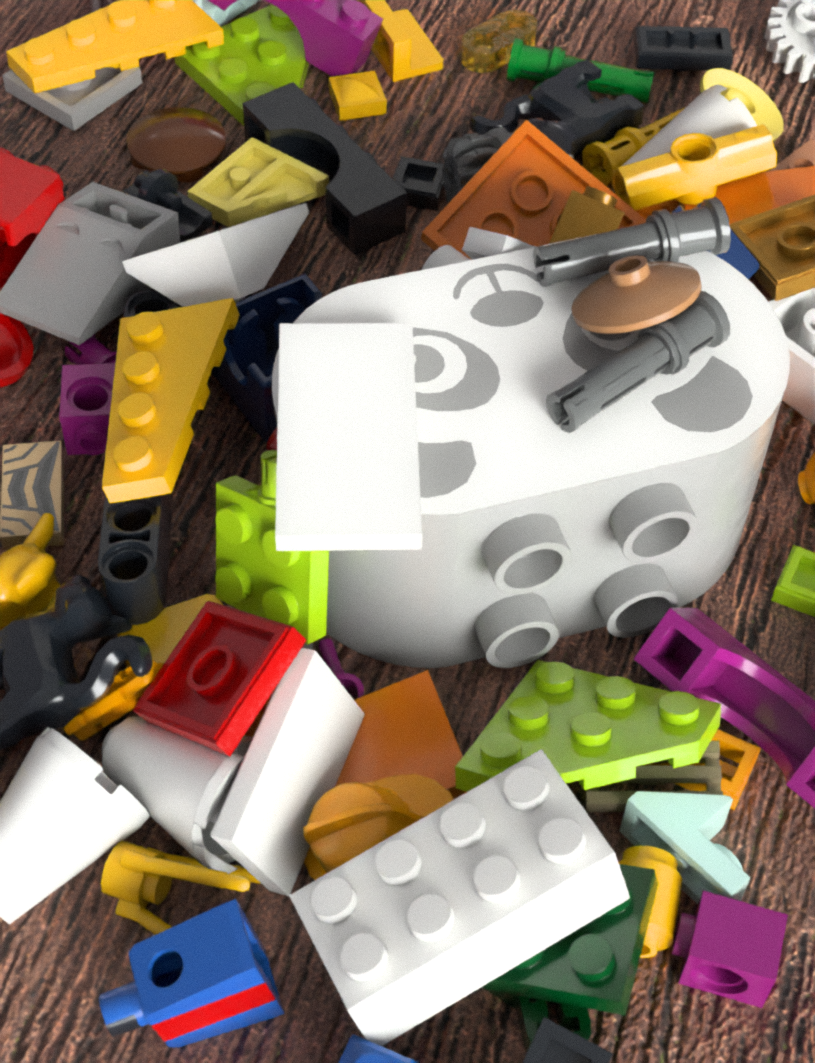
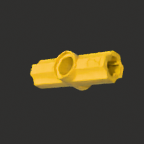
(695, 167)

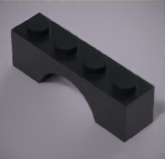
(361, 199)

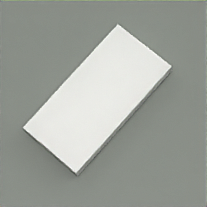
(347, 438)

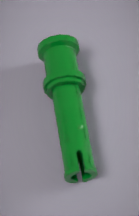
(541, 64)

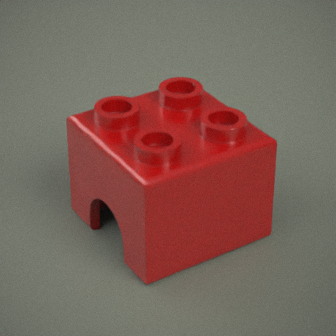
(26, 203)

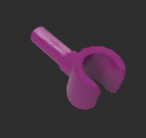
(349, 681)

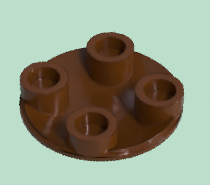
(176, 140)

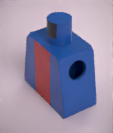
(196, 980)

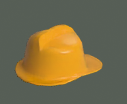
(364, 814)

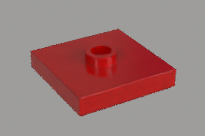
(219, 676)

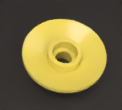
(754, 98)

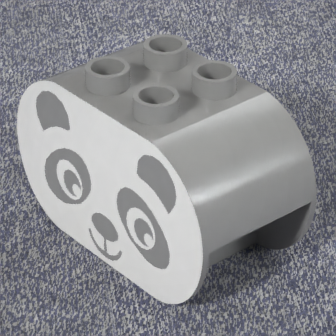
(538, 524)

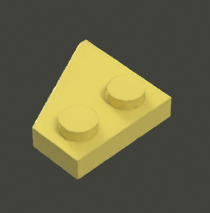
(256, 183)

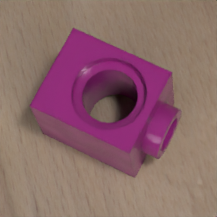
(86, 407)
(730, 948)

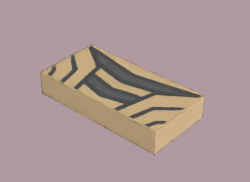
(29, 489)

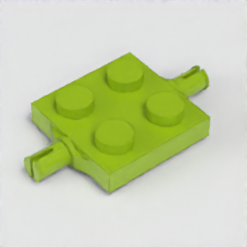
(250, 571)

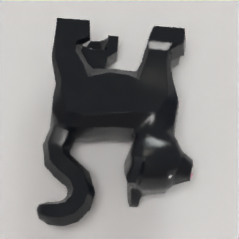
(567, 111)
(39, 662)

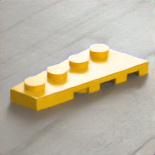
(112, 39)
(156, 392)

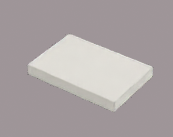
(286, 772)

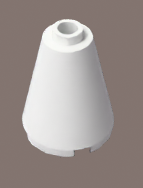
(175, 782)
(57, 821)

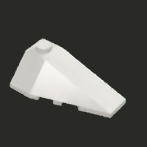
(222, 262)

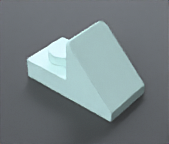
(684, 828)

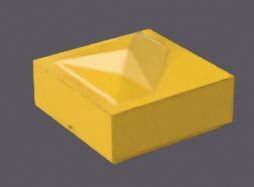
(357, 95)

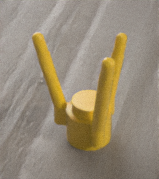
(146, 874)

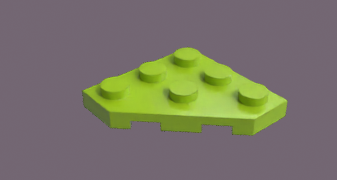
(256, 58)
(589, 728)

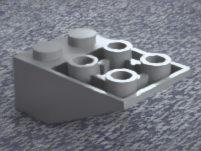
(74, 268)

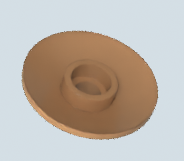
(636, 295)

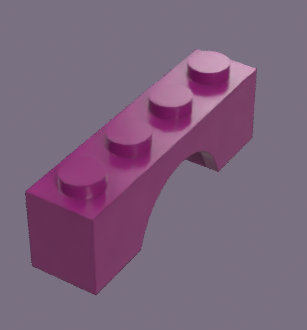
(333, 32)
(705, 660)

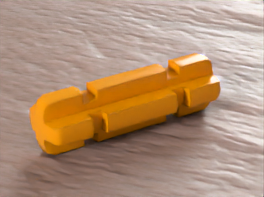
(117, 703)

